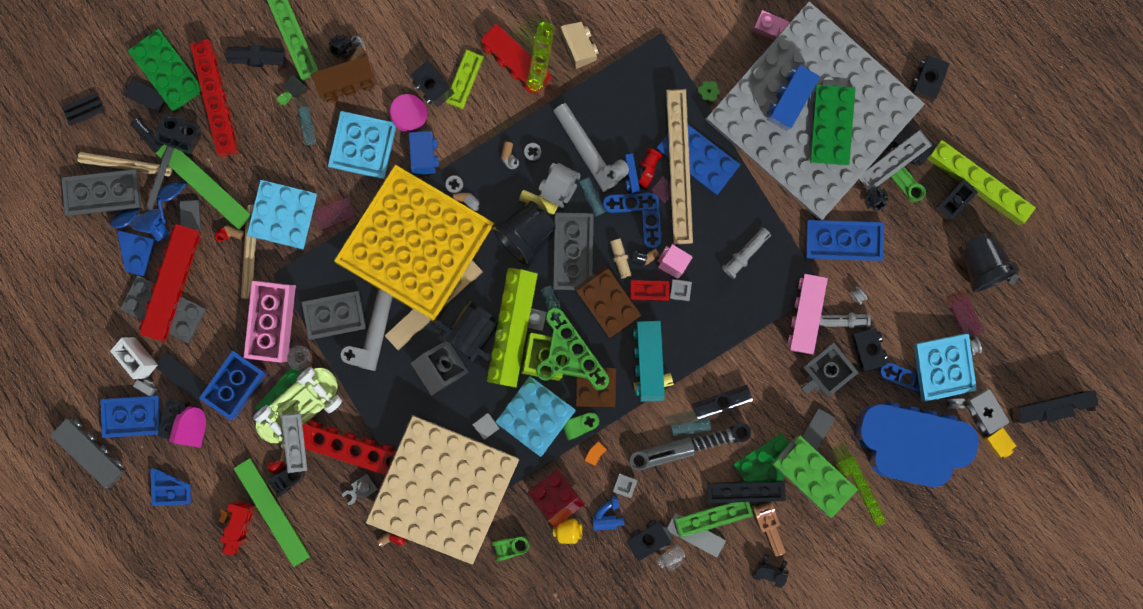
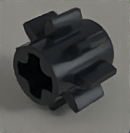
(340, 46)
(876, 198)

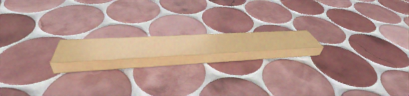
(679, 166)

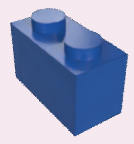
(423, 153)

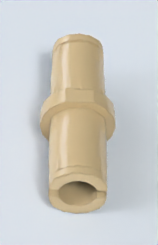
(620, 258)

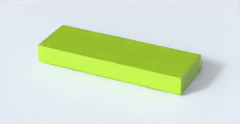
(465, 78)

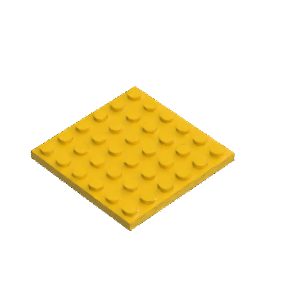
(414, 242)

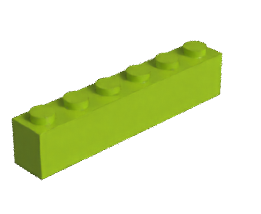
(988, 187)
(512, 327)

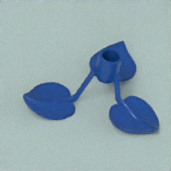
(149, 221)

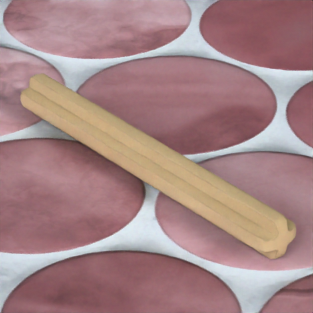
(120, 163)
(248, 260)

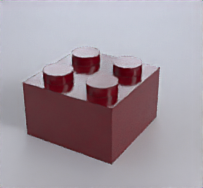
(556, 498)

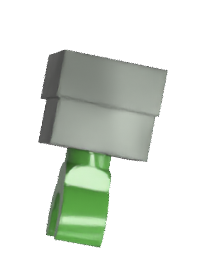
(295, 88)

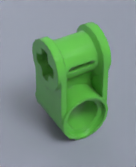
(576, 426)
(509, 547)

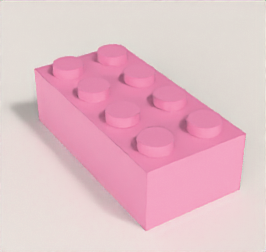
(269, 321)

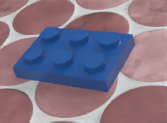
(130, 416)

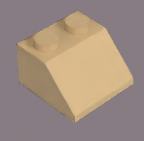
(578, 44)

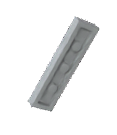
(895, 160)

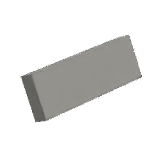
(294, 442)
(704, 540)

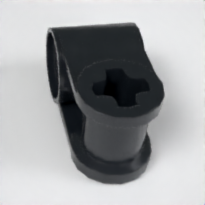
(284, 482)

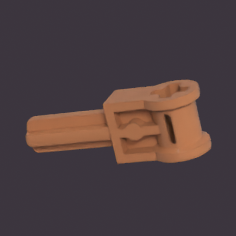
(768, 522)

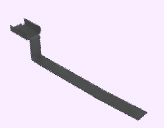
(159, 178)

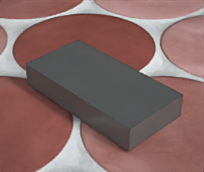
(191, 215)
(818, 428)

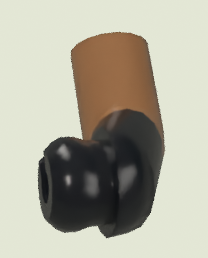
(643, 258)

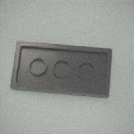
(101, 192)
(572, 249)
(186, 317)

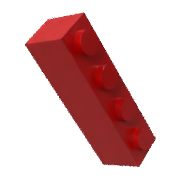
(511, 55)

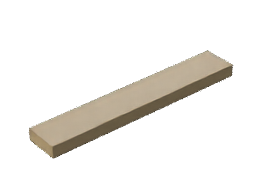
(415, 321)

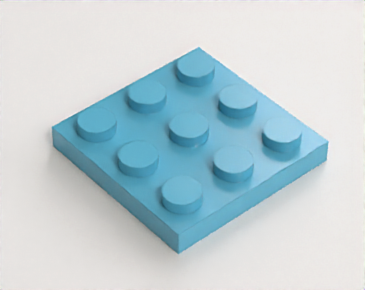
(362, 145)
(281, 214)
(945, 367)
(535, 416)

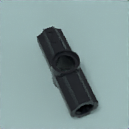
(255, 56)
(734, 398)

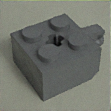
(817, 375)

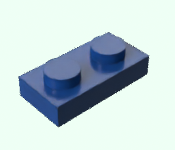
(632, 181)

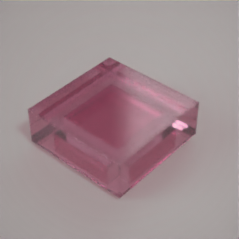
(662, 190)

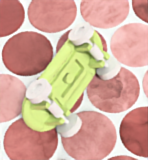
(308, 396)

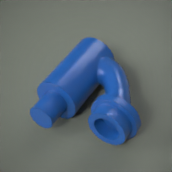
(607, 522)

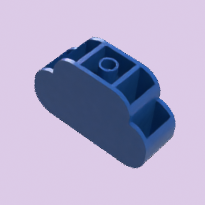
(915, 444)

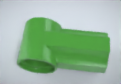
(906, 183)

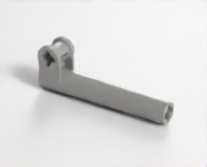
(604, 175)
(368, 356)

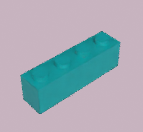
(650, 361)

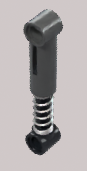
(686, 447)

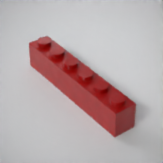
(170, 283)

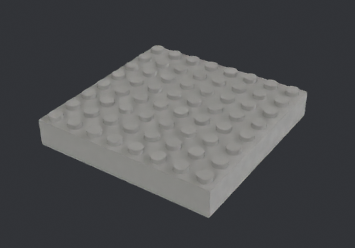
(880, 110)

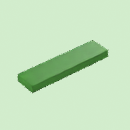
(712, 518)

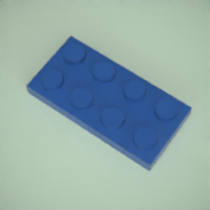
(706, 161)
(845, 240)

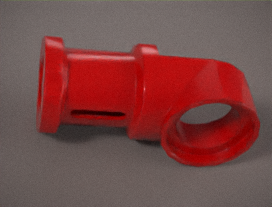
(648, 164)

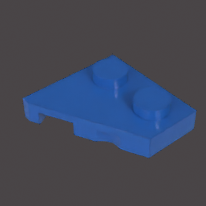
(135, 252)
(169, 489)

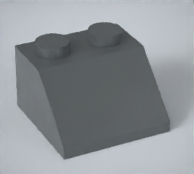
(439, 367)

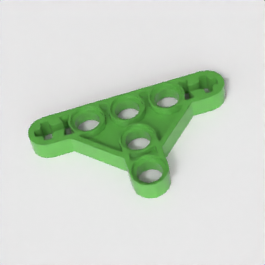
(575, 362)

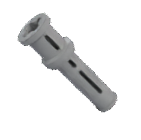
(740, 259)
(851, 321)

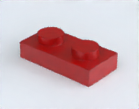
(649, 290)

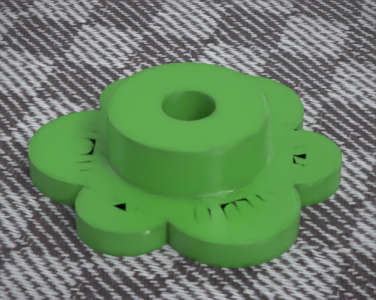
(712, 88)

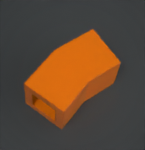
(595, 453)

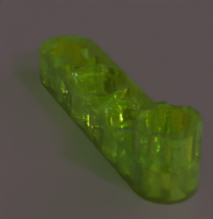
(536, 79)
(850, 467)

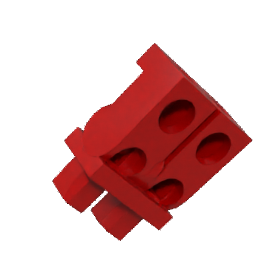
(237, 527)

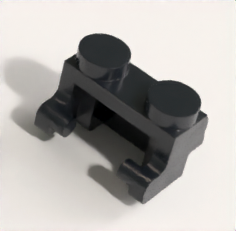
(772, 573)

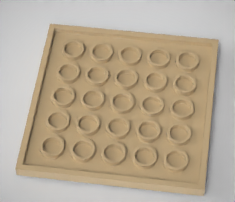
(442, 490)

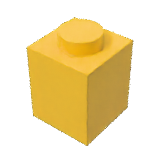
(1000, 443)

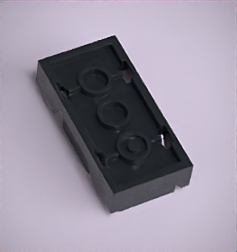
(1055, 408)

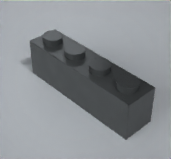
(89, 453)

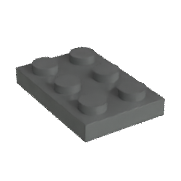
(334, 315)

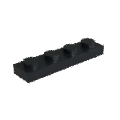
(746, 491)

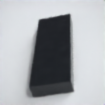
(181, 376)

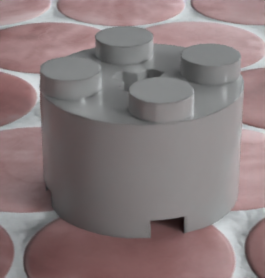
(559, 184)

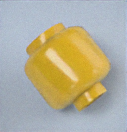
(568, 531)

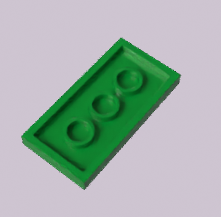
(165, 70)
(832, 125)

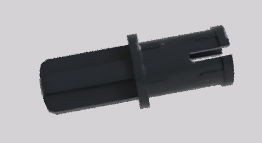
(145, 134)

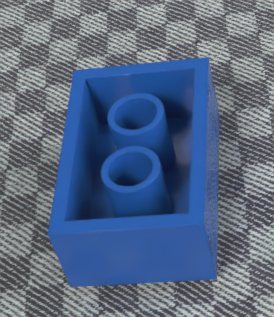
(792, 97)
(233, 385)

